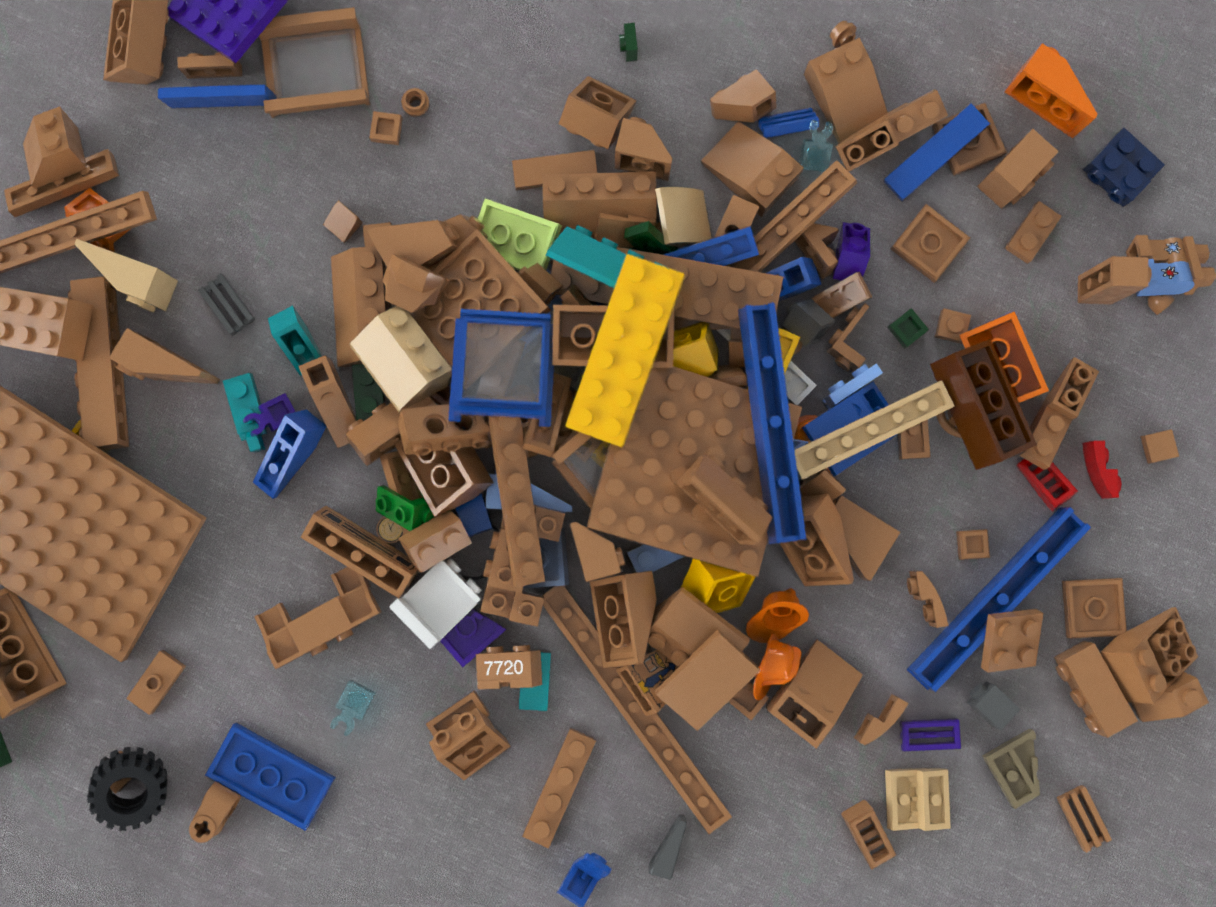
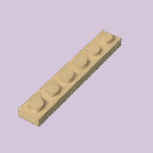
(872, 429)

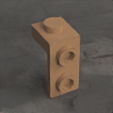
(846, 356)

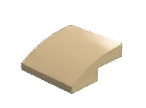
(683, 216)
(917, 799)

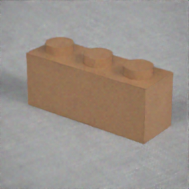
(1113, 280)
(1094, 689)

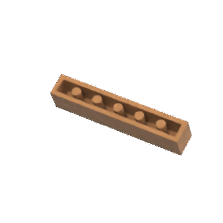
(99, 382)

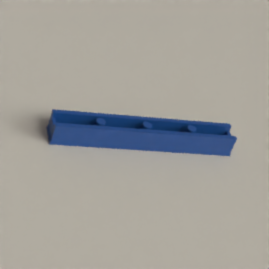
(771, 422)
(998, 596)

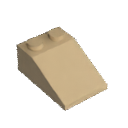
(141, 283)

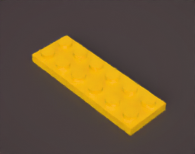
(625, 350)

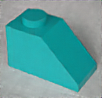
(293, 337)

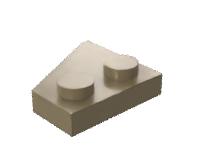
(1016, 768)

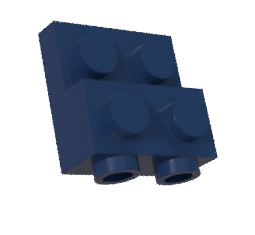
(1123, 167)

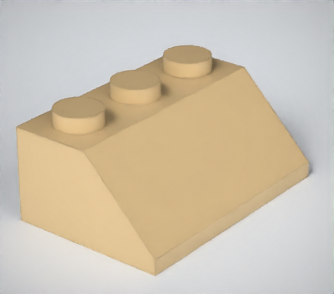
(401, 358)

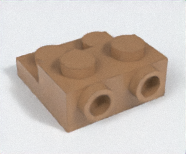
(468, 744)

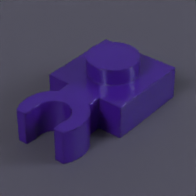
(271, 414)

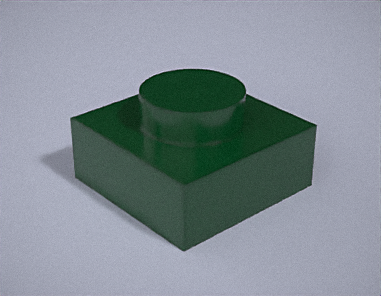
(628, 42)
(908, 328)

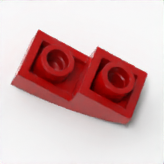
(1104, 480)

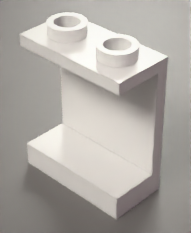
(437, 602)

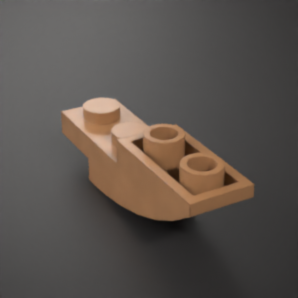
(891, 129)
(1058, 411)

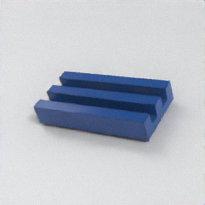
(787, 122)

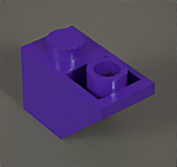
(852, 250)

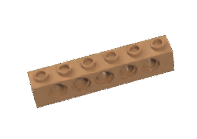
(417, 439)

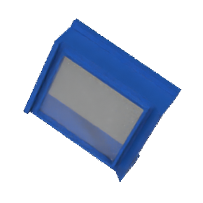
(502, 365)

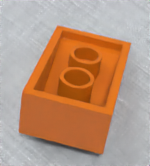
(1052, 91)

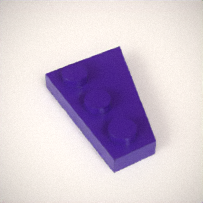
(471, 636)

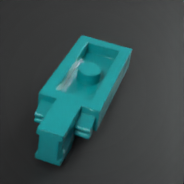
(243, 400)

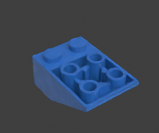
(852, 408)

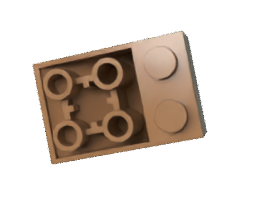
(1150, 657)
(816, 694)

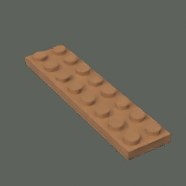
(707, 293)

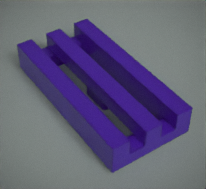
(906, 735)

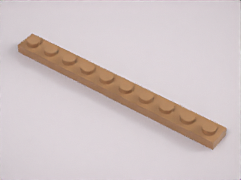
(649, 729)

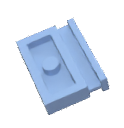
(841, 390)

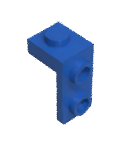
(583, 878)

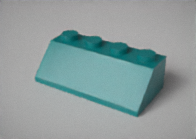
(590, 256)

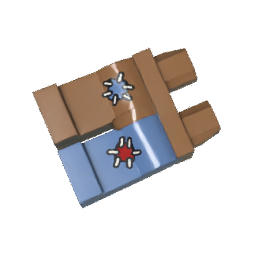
(1173, 265)

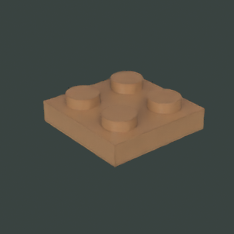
(1011, 640)

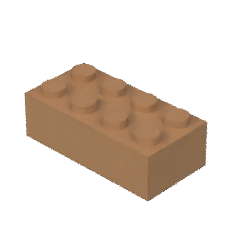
(44, 323)

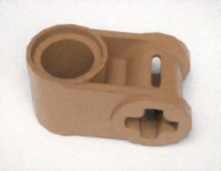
(215, 809)

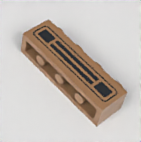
(360, 551)

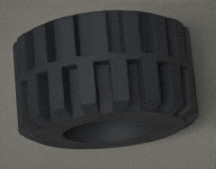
(127, 811)

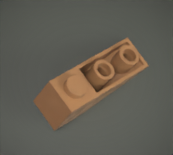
(329, 397)

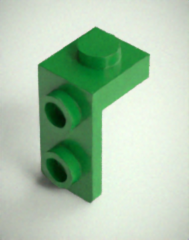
(402, 510)

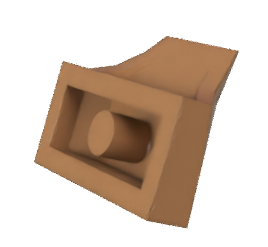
(411, 284)

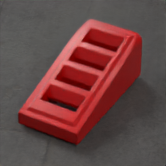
(1038, 485)

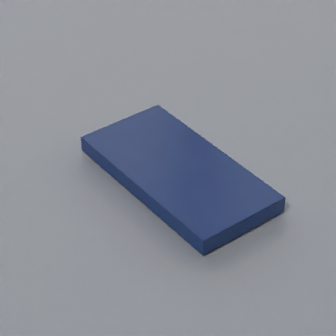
(270, 776)

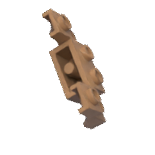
(500, 595)
(291, 639)

